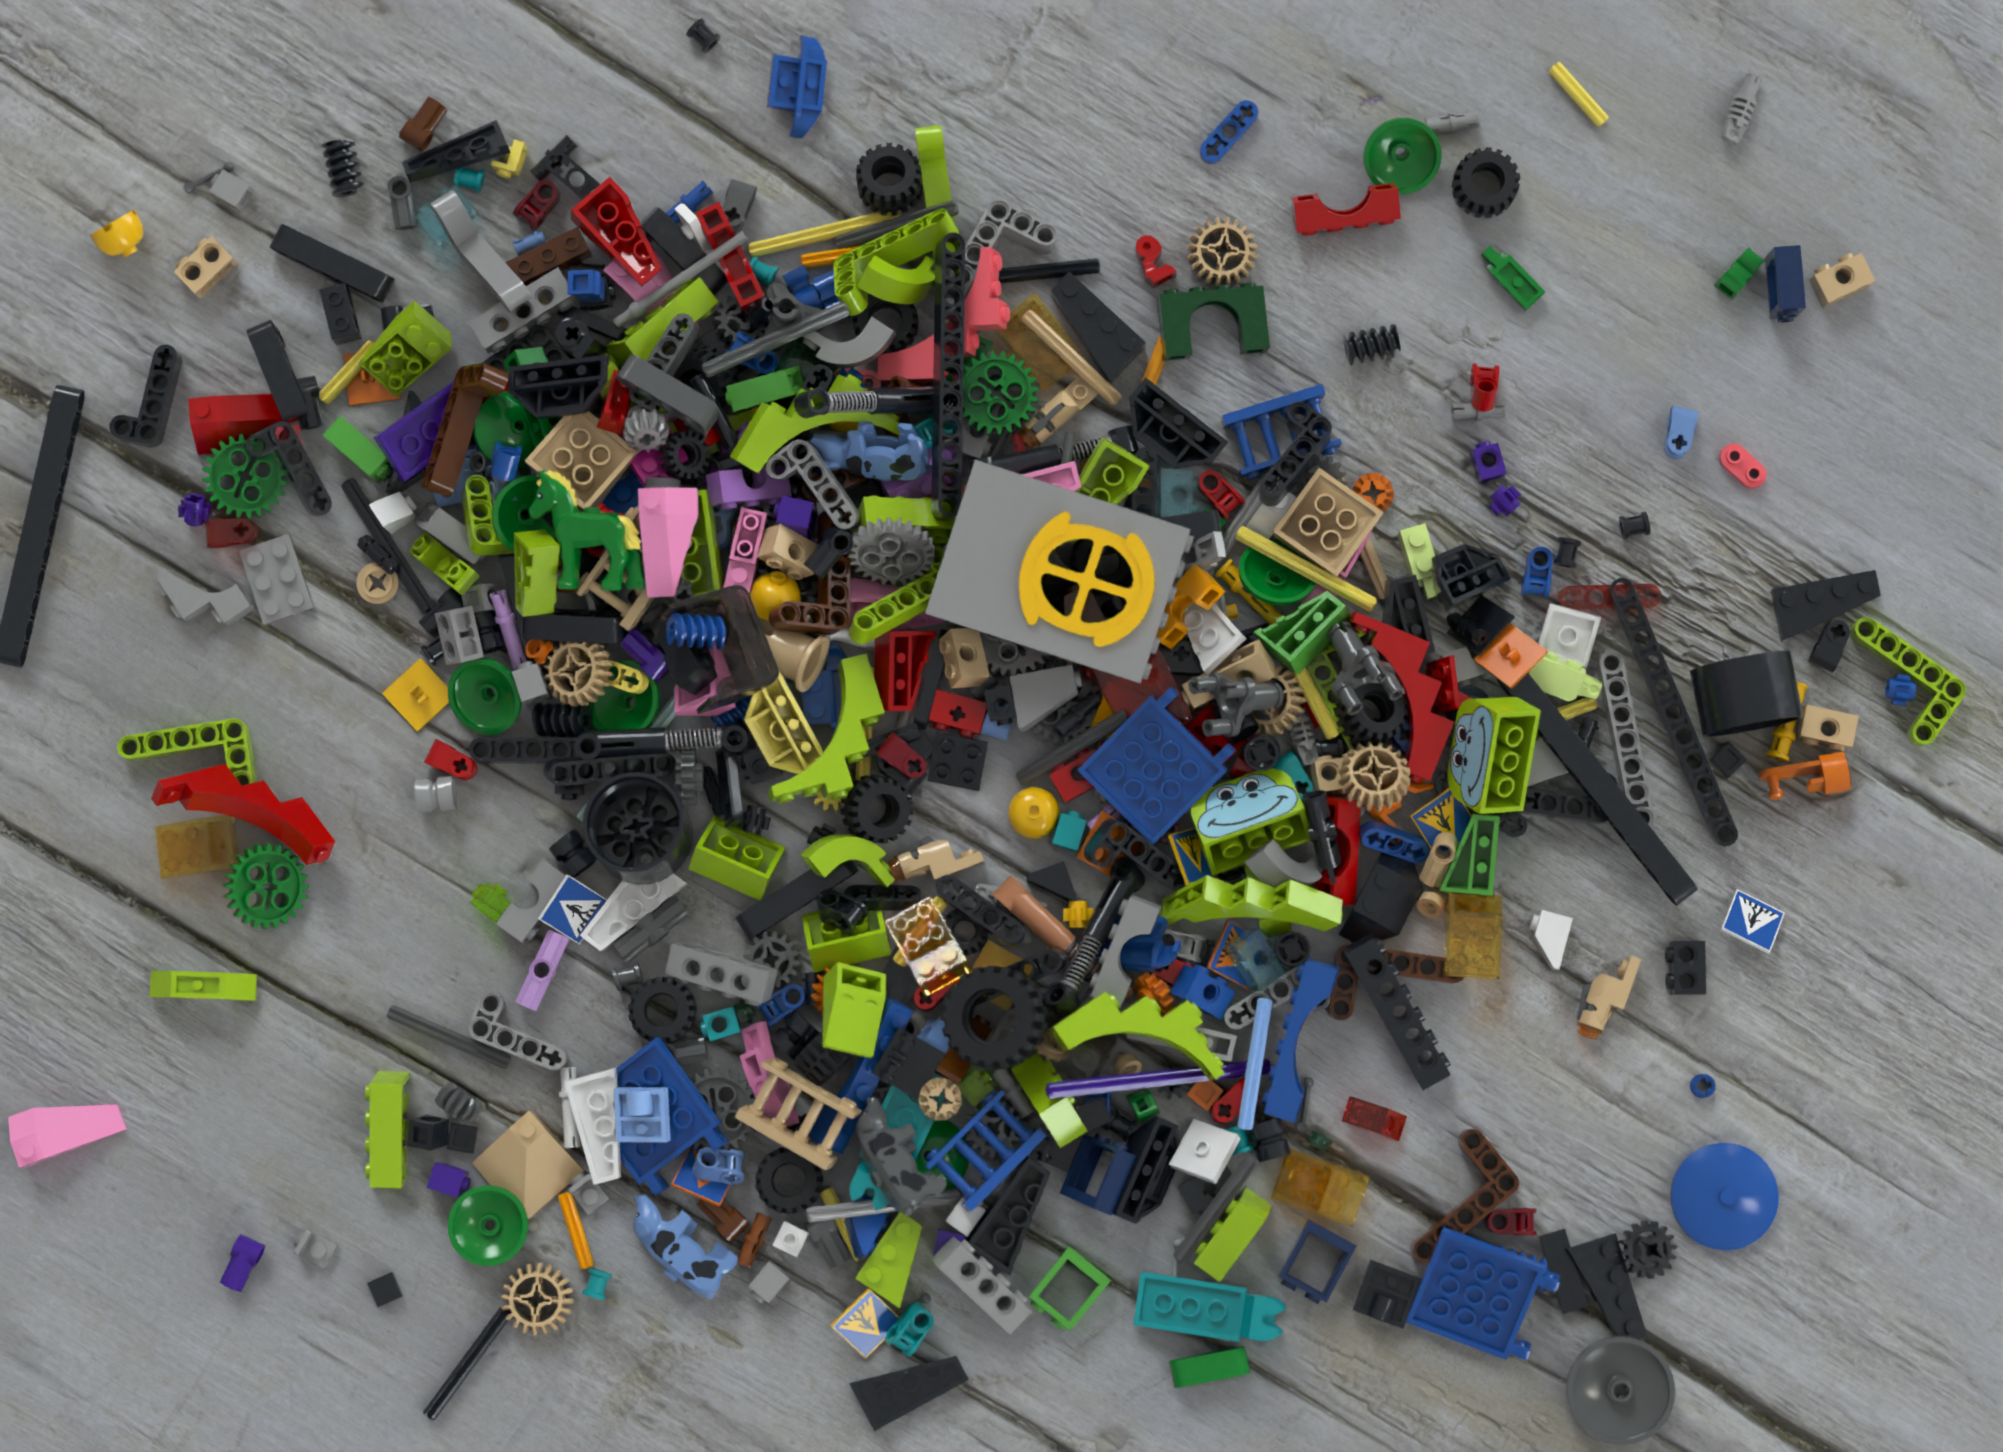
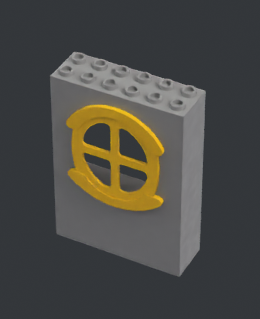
(1003, 550)

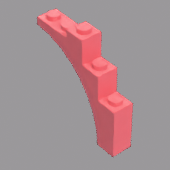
(981, 313)

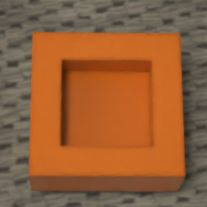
(1205, 1093)

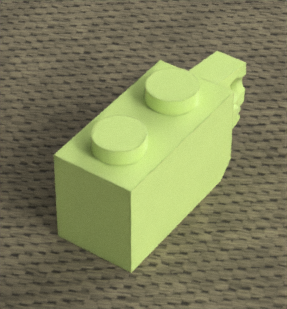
(1418, 556)
(1564, 678)

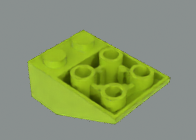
(406, 349)
(852, 1009)

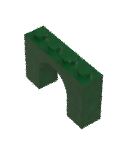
(1243, 303)

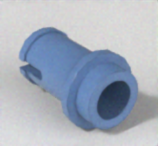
(529, 242)

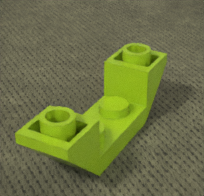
(443, 563)
(203, 985)

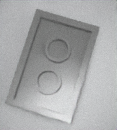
(276, 579)

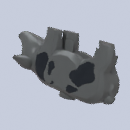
(890, 1160)

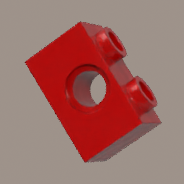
(1064, 783)

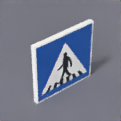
(572, 908)
(1752, 921)

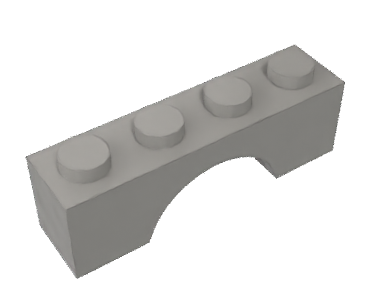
(1136, 919)

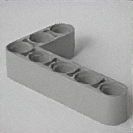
(1006, 227)
(478, 253)

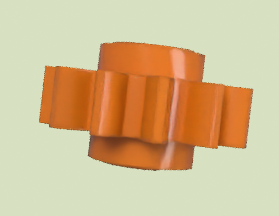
(1154, 988)

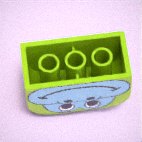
(1492, 753)
(1247, 814)

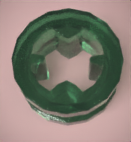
(1319, 1141)

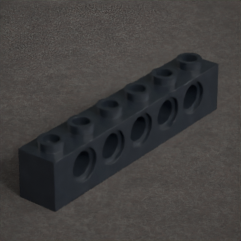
(1426, 1072)

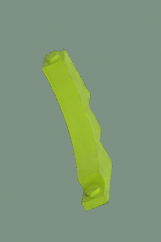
(1250, 898)

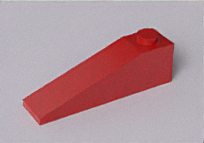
(615, 229)
(230, 415)

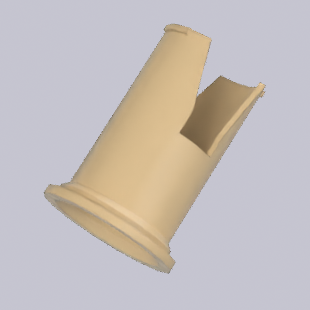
(797, 654)

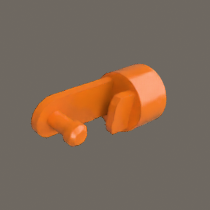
(1831, 768)

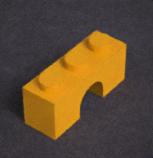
(1194, 587)

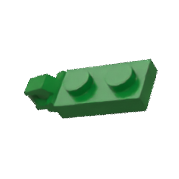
(1512, 278)

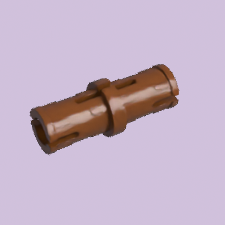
(754, 1239)

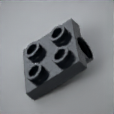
(1386, 1294)

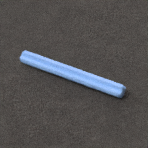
(1254, 1063)

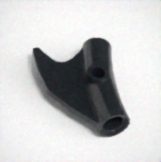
(1322, 831)

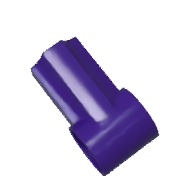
(645, 653)
(245, 1256)

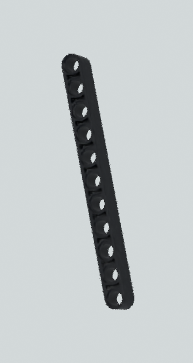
(953, 365)
(40, 524)
(1683, 720)
(1605, 793)

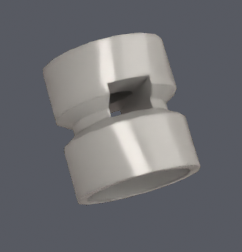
(435, 794)

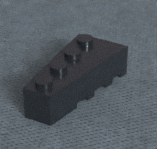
(1098, 328)
(1006, 1220)

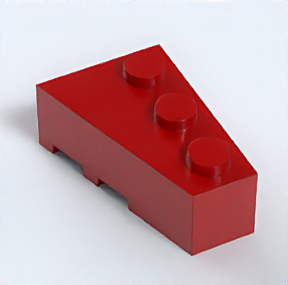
(899, 666)

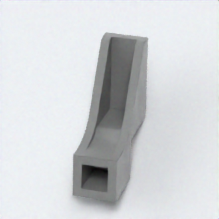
(191, 601)

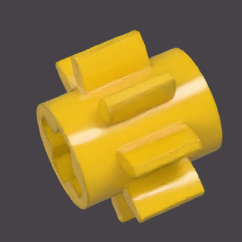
(1077, 914)

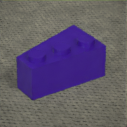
(796, 515)

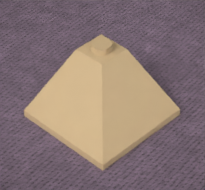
(585, 456)
(1327, 523)
(528, 1163)

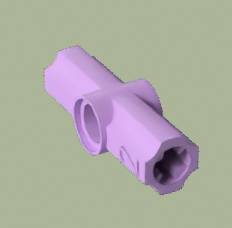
(534, 986)

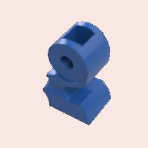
(799, 283)
(586, 285)
(825, 286)

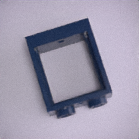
(1785, 283)
(1084, 1167)
(1330, 1237)

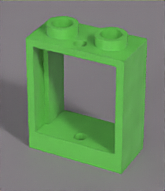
(764, 388)
(358, 450)
(1089, 1269)

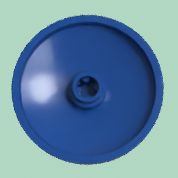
(1724, 1196)

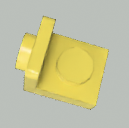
(514, 161)

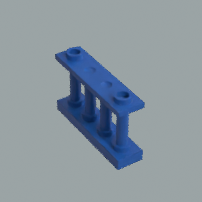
(1262, 413)
(991, 1176)

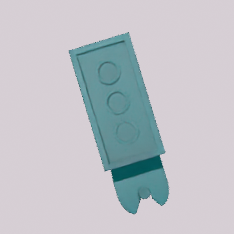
(899, 1111)
(1205, 1308)

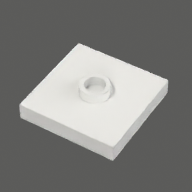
(1569, 633)
(1204, 1151)

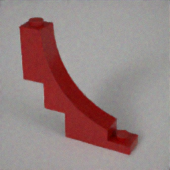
(1405, 653)
(220, 792)

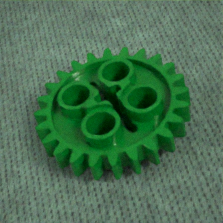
(1011, 376)
(222, 466)
(242, 886)

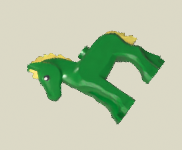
(588, 529)

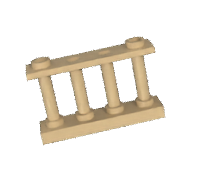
(630, 613)
(776, 1127)

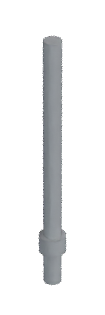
(638, 308)

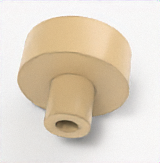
(1430, 904)
(1127, 1064)

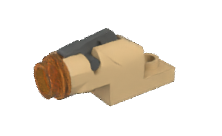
(1057, 413)
(934, 857)
(1602, 995)

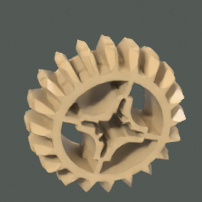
(1234, 252)
(568, 664)
(1291, 697)
(1392, 770)
(536, 1311)

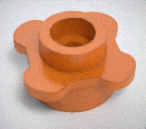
(538, 650)

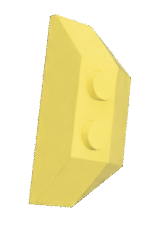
(781, 729)

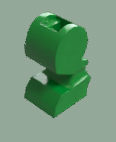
(1741, 271)
(1142, 1104)

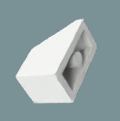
(394, 511)
(1268, 517)
(1550, 935)

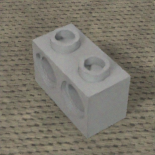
(459, 635)
(531, 684)

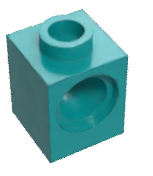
(1069, 831)
(731, 1018)

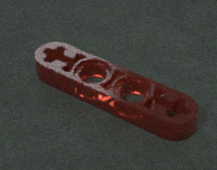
(1606, 603)

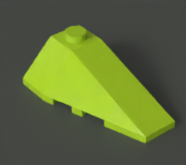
(1111, 473)

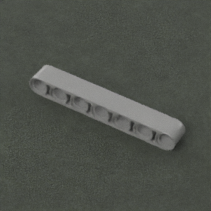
(1627, 728)

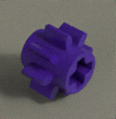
(1504, 500)
(194, 510)

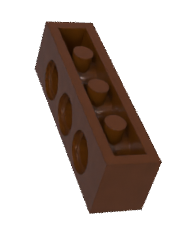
(548, 256)

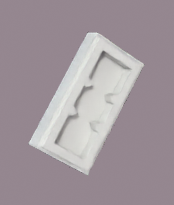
(692, 228)

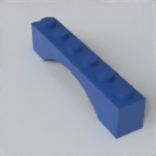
(862, 1080)
(1286, 1091)

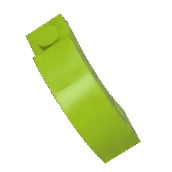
(898, 284)
(834, 849)

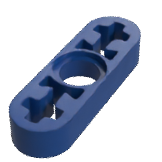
(1211, 141)
(1400, 850)

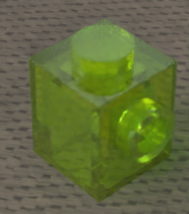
(491, 900)
(976, 1087)

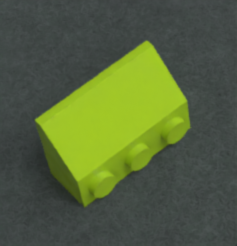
(736, 858)
(831, 945)

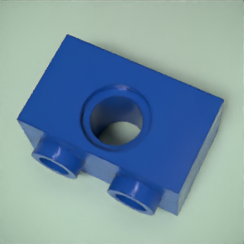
(1208, 993)

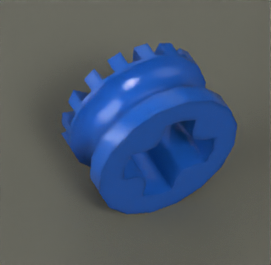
(1696, 1080)

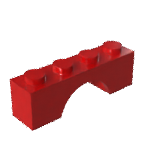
(1378, 205)
(735, 262)
(1347, 824)

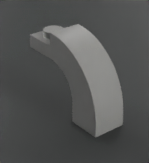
(853, 353)
(1205, 552)
(1275, 867)

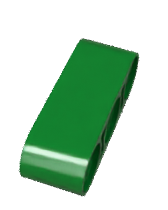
(1209, 1367)

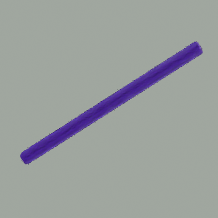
(1145, 1080)

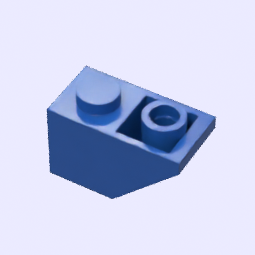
(864, 1230)

